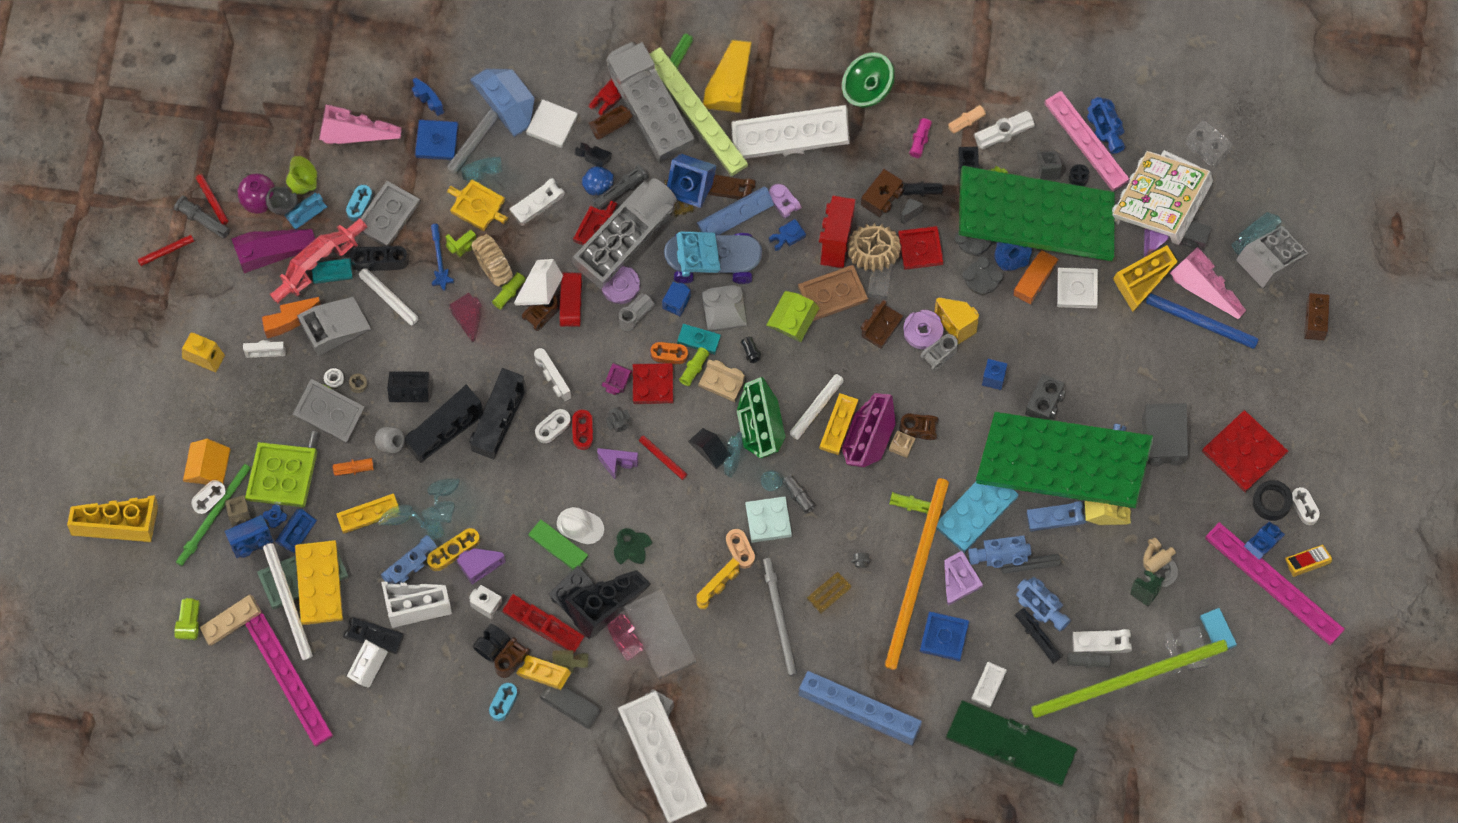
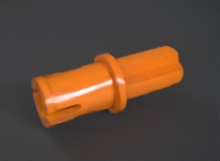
(353, 467)

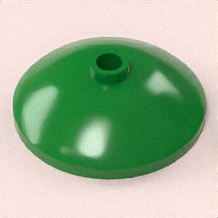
(868, 80)

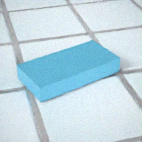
(1217, 627)

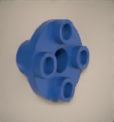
(1011, 256)

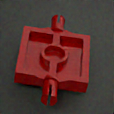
(592, 222)

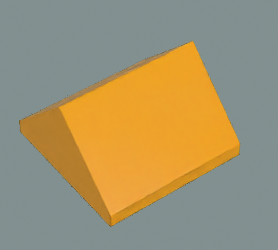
(206, 462)

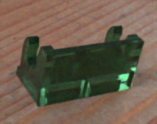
(1147, 591)

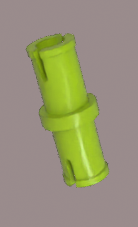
(508, 291)
(694, 366)
(909, 503)

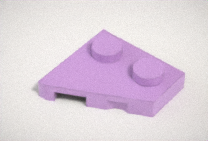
(959, 578)

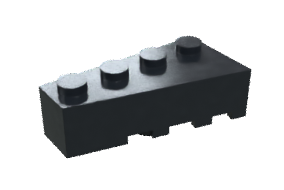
(498, 413)
(444, 424)

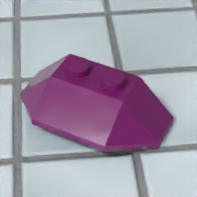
(870, 431)

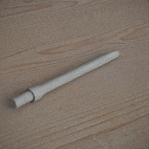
(771, 579)

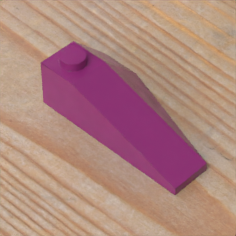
(268, 247)

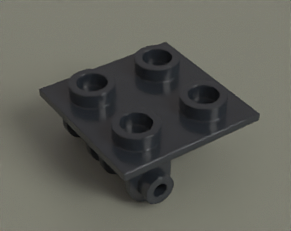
(571, 583)

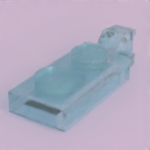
(1256, 230)

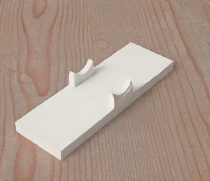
(791, 132)
(662, 757)

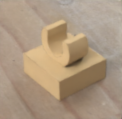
(902, 444)

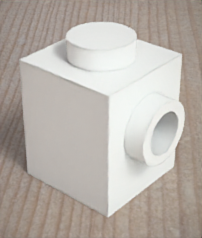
(485, 601)

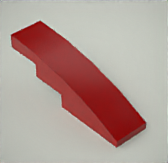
(542, 623)

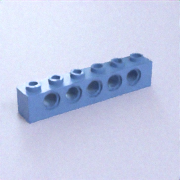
(860, 708)

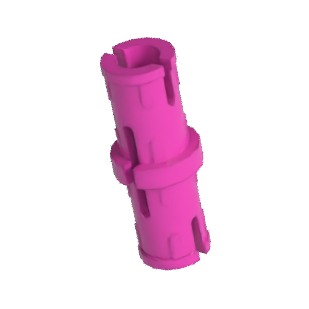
(920, 138)

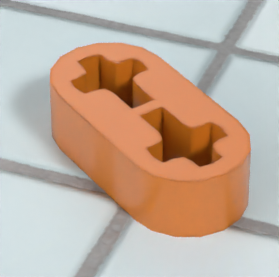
(670, 351)

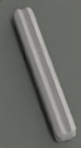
(472, 141)

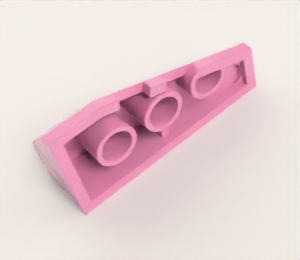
(342, 127)
(1197, 276)

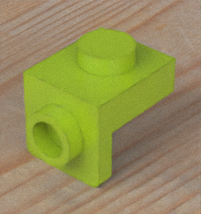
(461, 245)

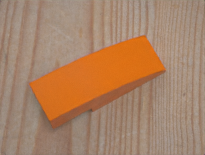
(1035, 277)
(287, 320)

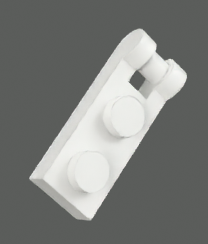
(537, 202)
(551, 373)
(1101, 641)

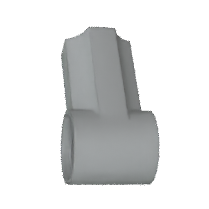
(636, 311)

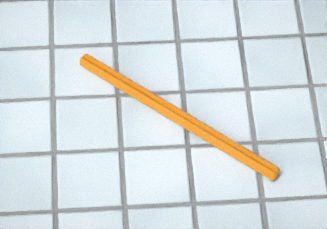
(916, 574)

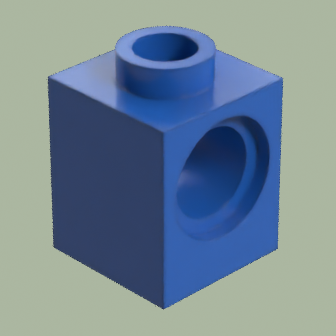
(676, 298)
(994, 374)

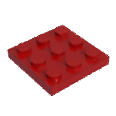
(1244, 451)

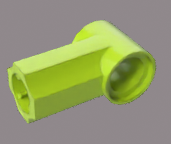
(187, 625)

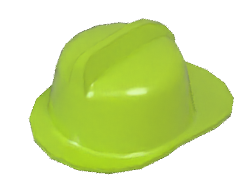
(301, 176)

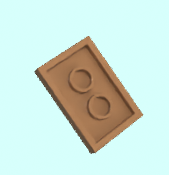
(834, 291)

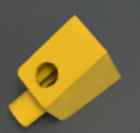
(199, 351)

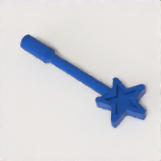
(441, 276)

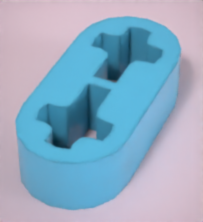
(355, 201)
(499, 699)

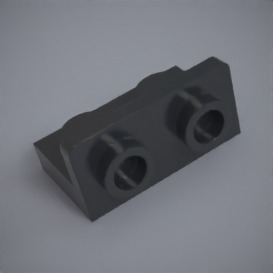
(408, 386)

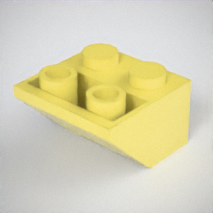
(1106, 514)

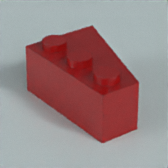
(837, 231)

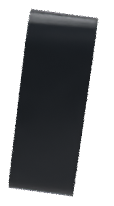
(387, 263)

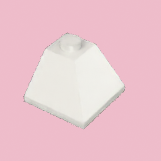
(540, 283)

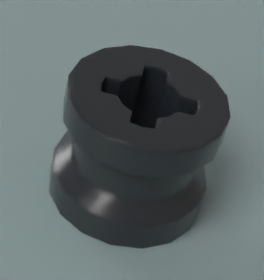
(1080, 171)

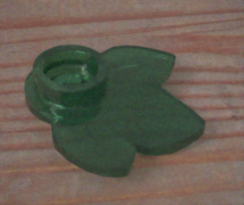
(632, 549)

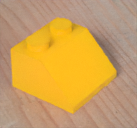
(957, 318)

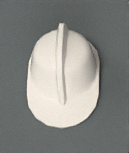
(580, 525)

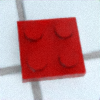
(920, 247)
(653, 383)

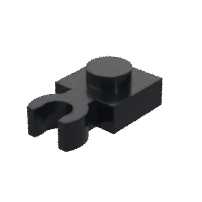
(594, 155)

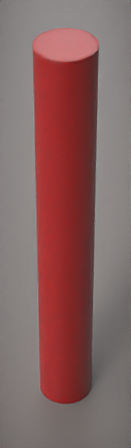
(212, 200)
(165, 250)
(663, 458)

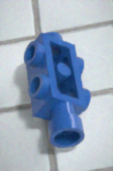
(1107, 123)

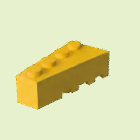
(115, 520)

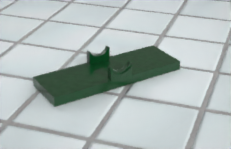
(1011, 743)

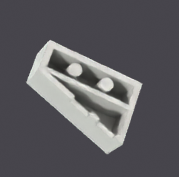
(415, 603)

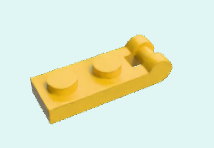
(718, 583)
(543, 672)

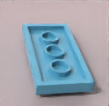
(974, 514)

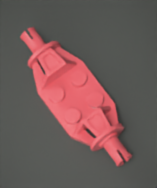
(308, 258)

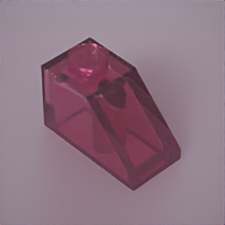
(467, 314)

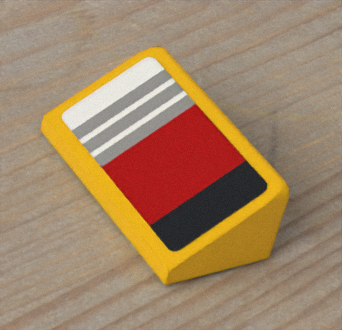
(1308, 560)

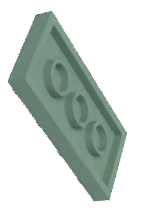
(290, 571)

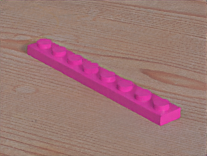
(1275, 584)
(288, 680)

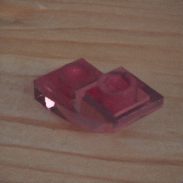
(623, 637)

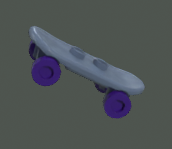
(736, 255)

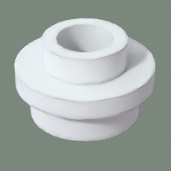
(331, 373)

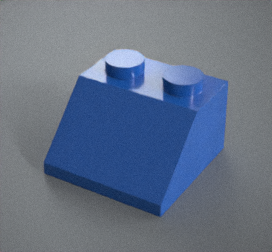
(691, 179)

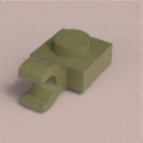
(568, 660)

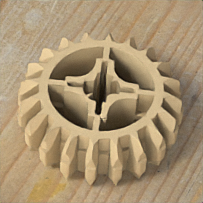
(874, 247)
(492, 260)

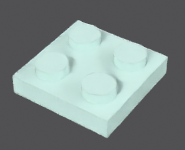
(768, 519)

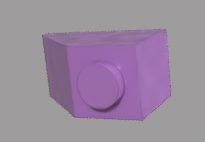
(479, 563)

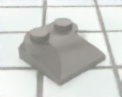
(724, 308)

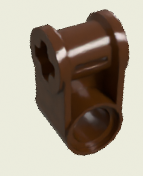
(539, 314)
(920, 425)
(513, 655)

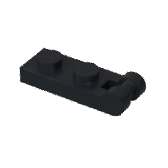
(380, 636)

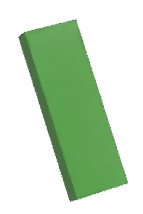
(557, 545)

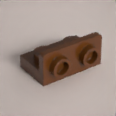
(610, 121)
(881, 324)

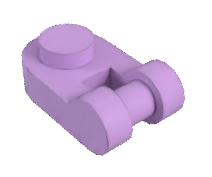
(781, 195)

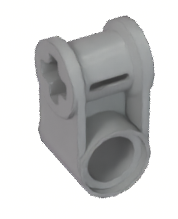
(937, 354)

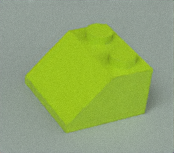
(793, 315)

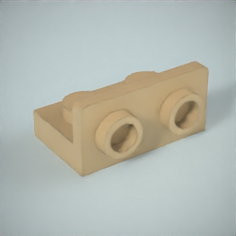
(722, 380)

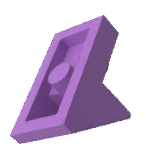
(612, 458)

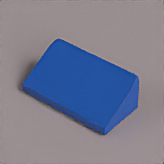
(295, 530)

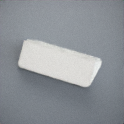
(367, 664)

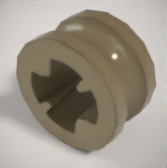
(353, 378)

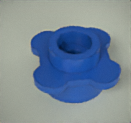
(274, 522)

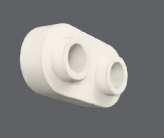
(552, 427)

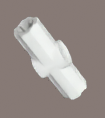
(1014, 126)

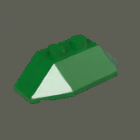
(760, 419)

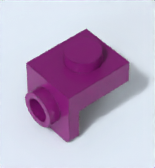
(617, 379)

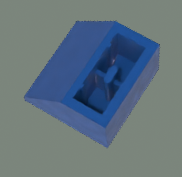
(249, 536)

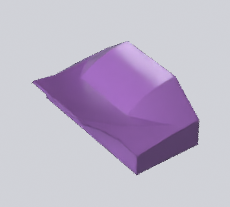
(1153, 241)

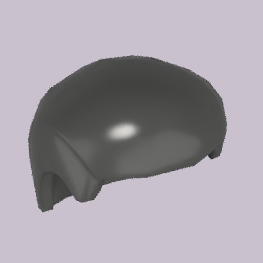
(281, 201)

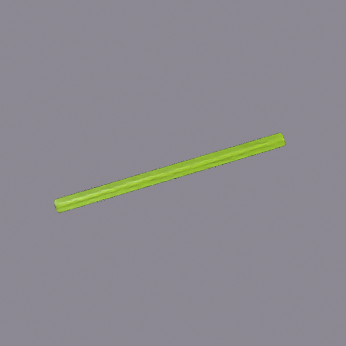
(1129, 678)

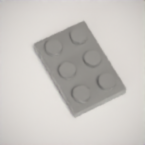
(388, 213)
(328, 410)

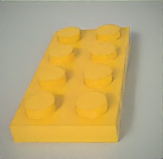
(318, 582)

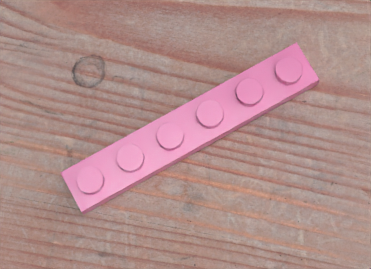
(1087, 141)

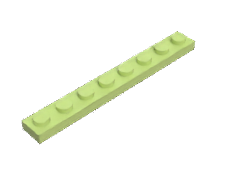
(698, 114)

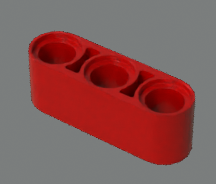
(570, 299)

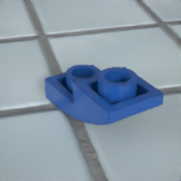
(427, 95)
(1264, 540)

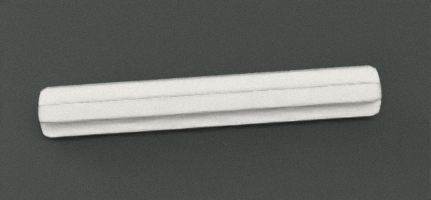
(388, 296)
(815, 408)

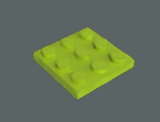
(281, 474)

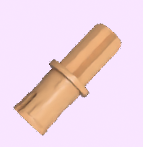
(966, 119)

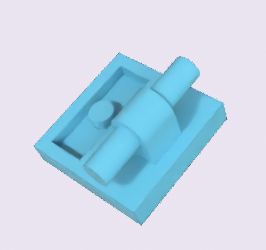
(697, 252)

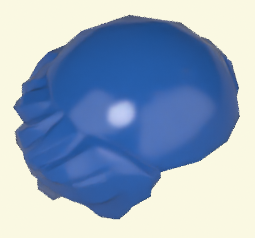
(597, 180)

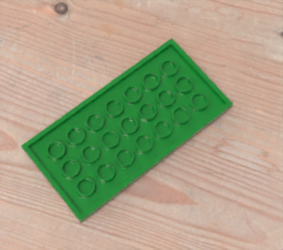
(1036, 213)
(1065, 459)

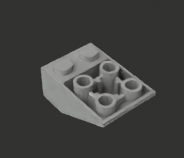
(1271, 256)
(333, 324)

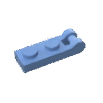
(1055, 516)

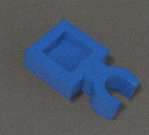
(789, 234)

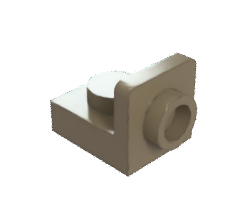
(237, 510)

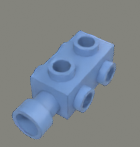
(1001, 552)
(406, 565)
(1042, 602)

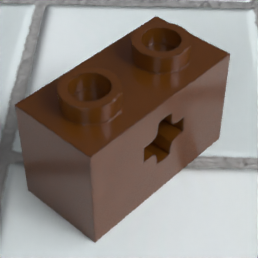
(884, 183)
(1316, 316)

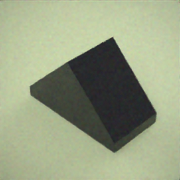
(710, 447)

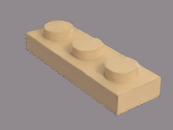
(230, 620)

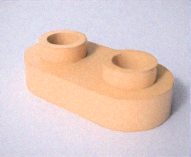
(741, 549)

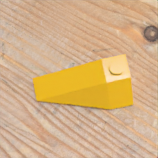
(728, 82)

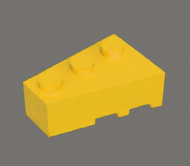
(1144, 275)

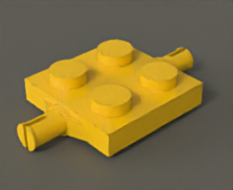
(477, 205)

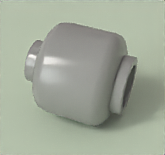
(389, 439)

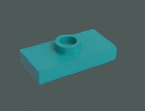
(332, 271)
(696, 337)

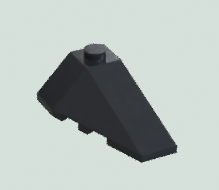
(599, 604)

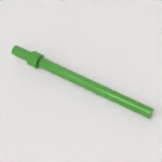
(191, 546)

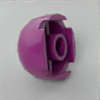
(253, 191)

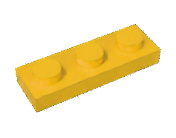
(838, 424)
(365, 514)

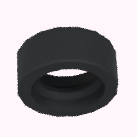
(1279, 487)

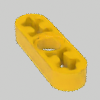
(454, 541)

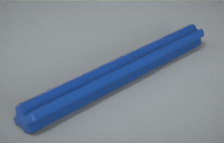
(1202, 320)

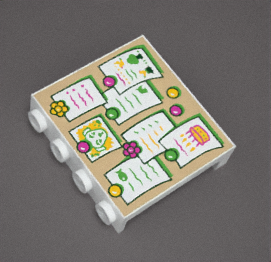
(1163, 195)

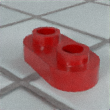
(582, 430)

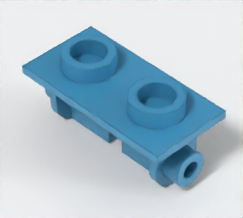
(306, 210)

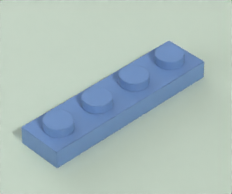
(737, 212)

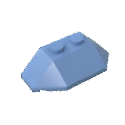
(506, 97)

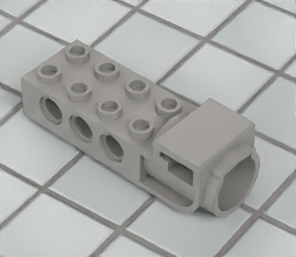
(649, 101)
(625, 232)

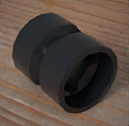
(493, 640)

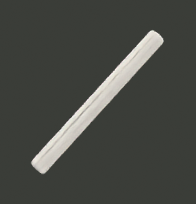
(287, 601)

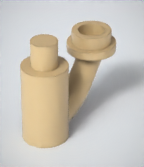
(1160, 559)

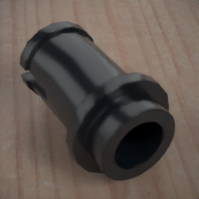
(751, 351)

